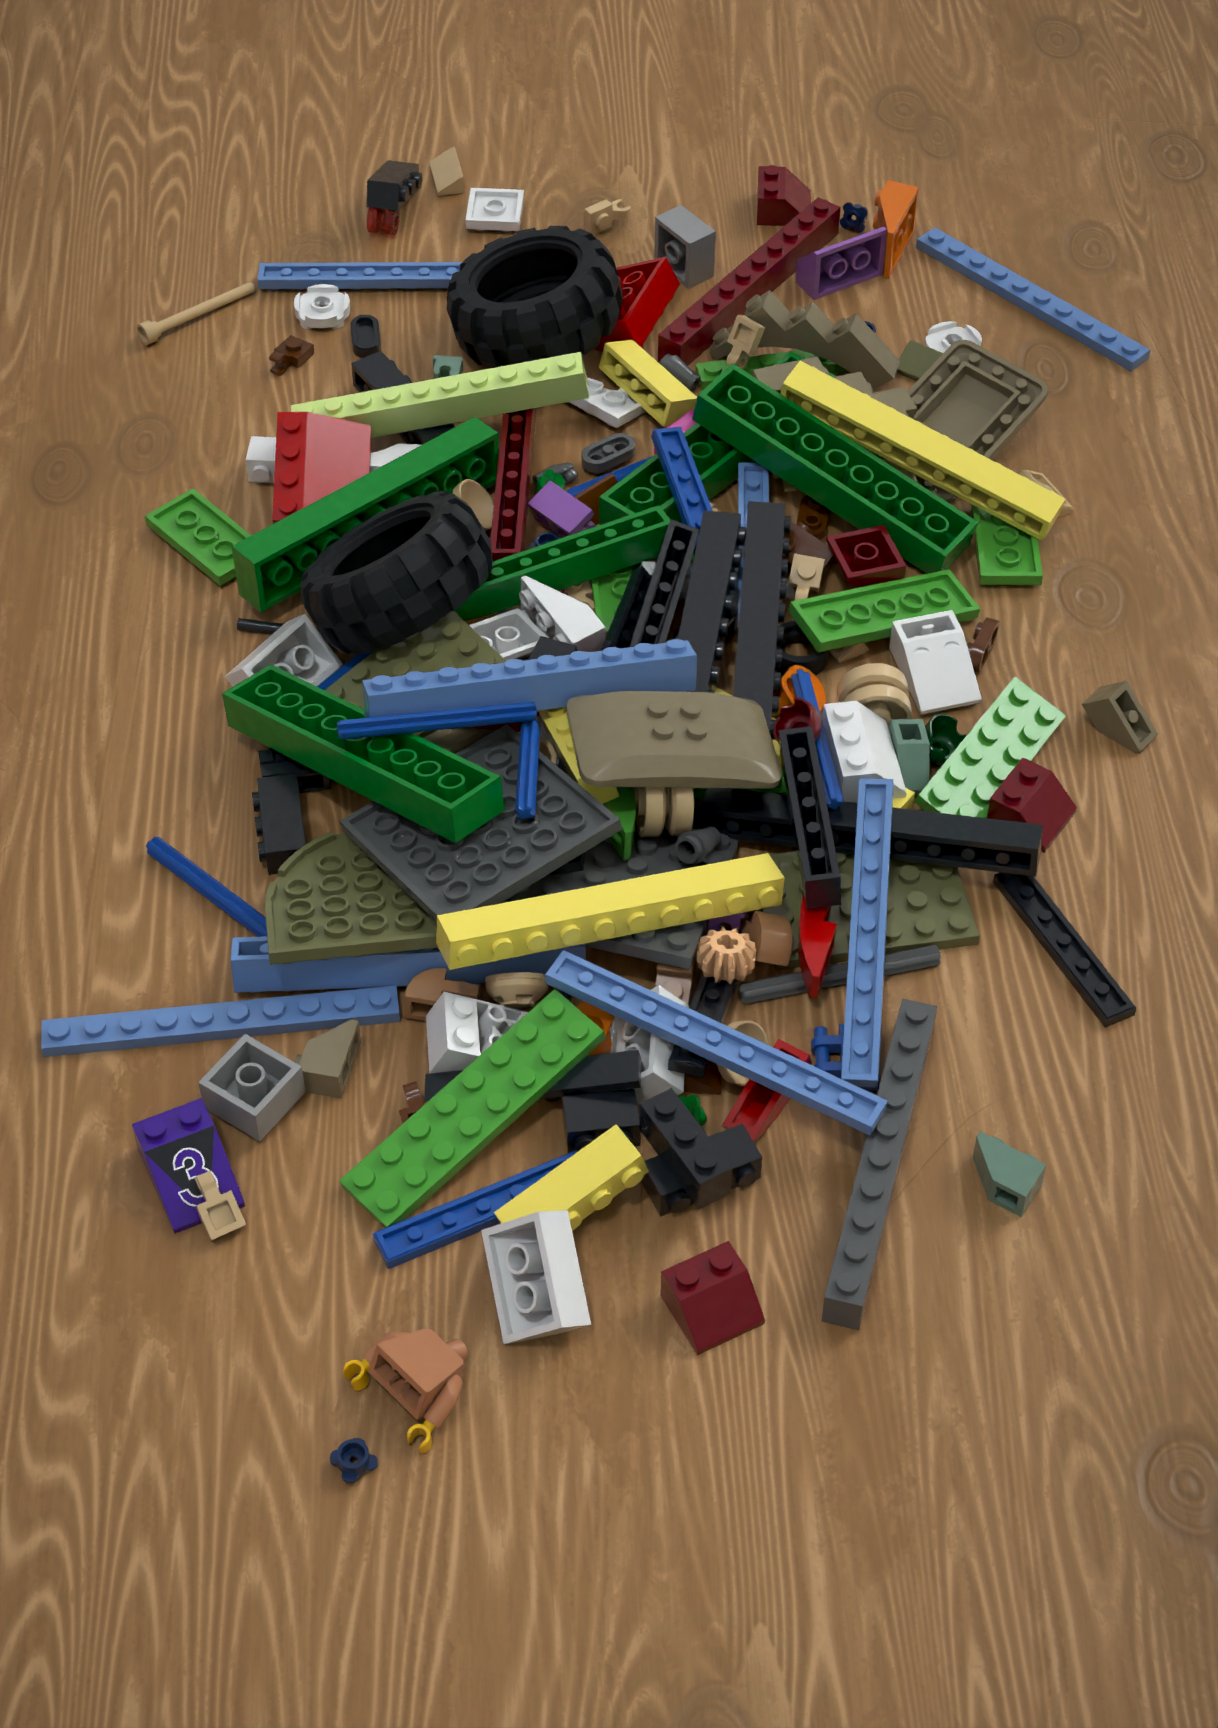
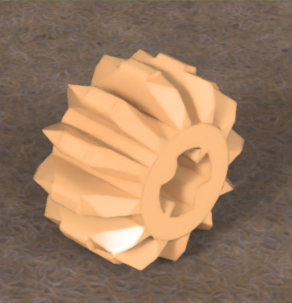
(726, 955)

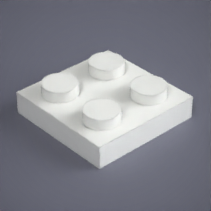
(494, 209)

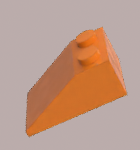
(897, 214)

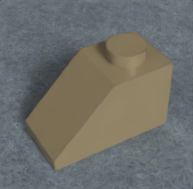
(1120, 716)
(329, 1059)

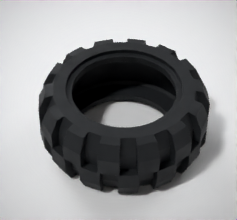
(534, 297)
(397, 573)

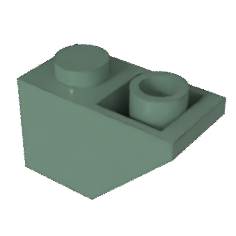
(912, 752)
(1007, 1174)

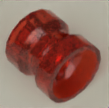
(383, 220)

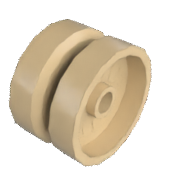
(878, 688)
(663, 807)

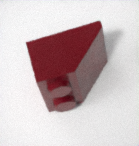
(779, 196)
(867, 556)
(1033, 797)
(711, 1297)

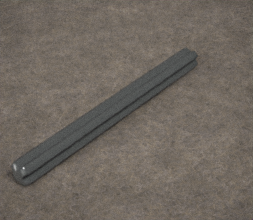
(835, 975)

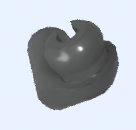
(566, 470)

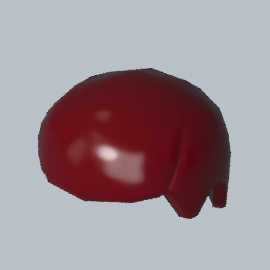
(797, 716)

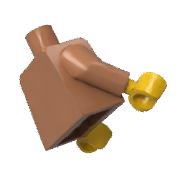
(418, 1373)

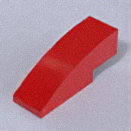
(815, 945)
(759, 1105)

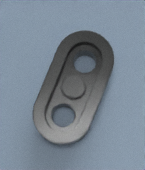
(608, 453)

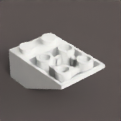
(561, 616)
(935, 661)
(463, 1029)

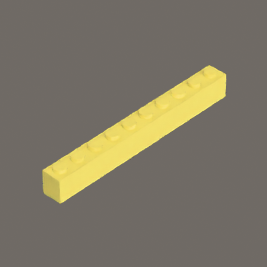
(924, 451)
(608, 911)

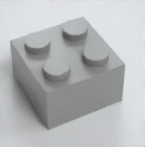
(686, 244)
(252, 1087)

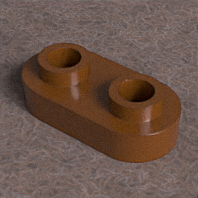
(814, 516)
(984, 637)

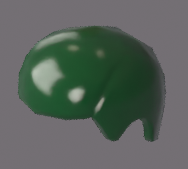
(942, 737)

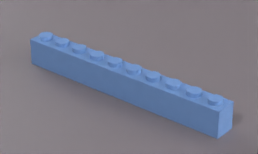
(544, 680)
(254, 973)

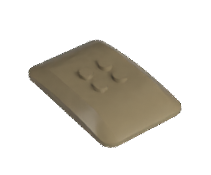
(975, 401)
(672, 740)

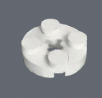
(333, 313)
(946, 332)

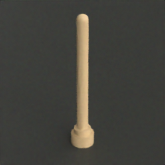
(150, 330)

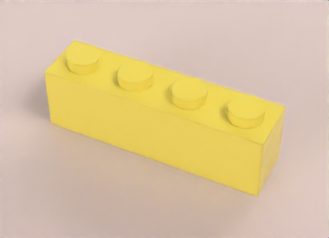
(646, 381)
(559, 735)
(583, 1181)

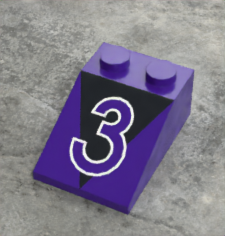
(178, 1149)

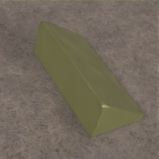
(917, 359)

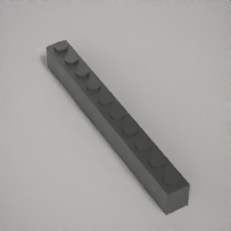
(879, 1167)

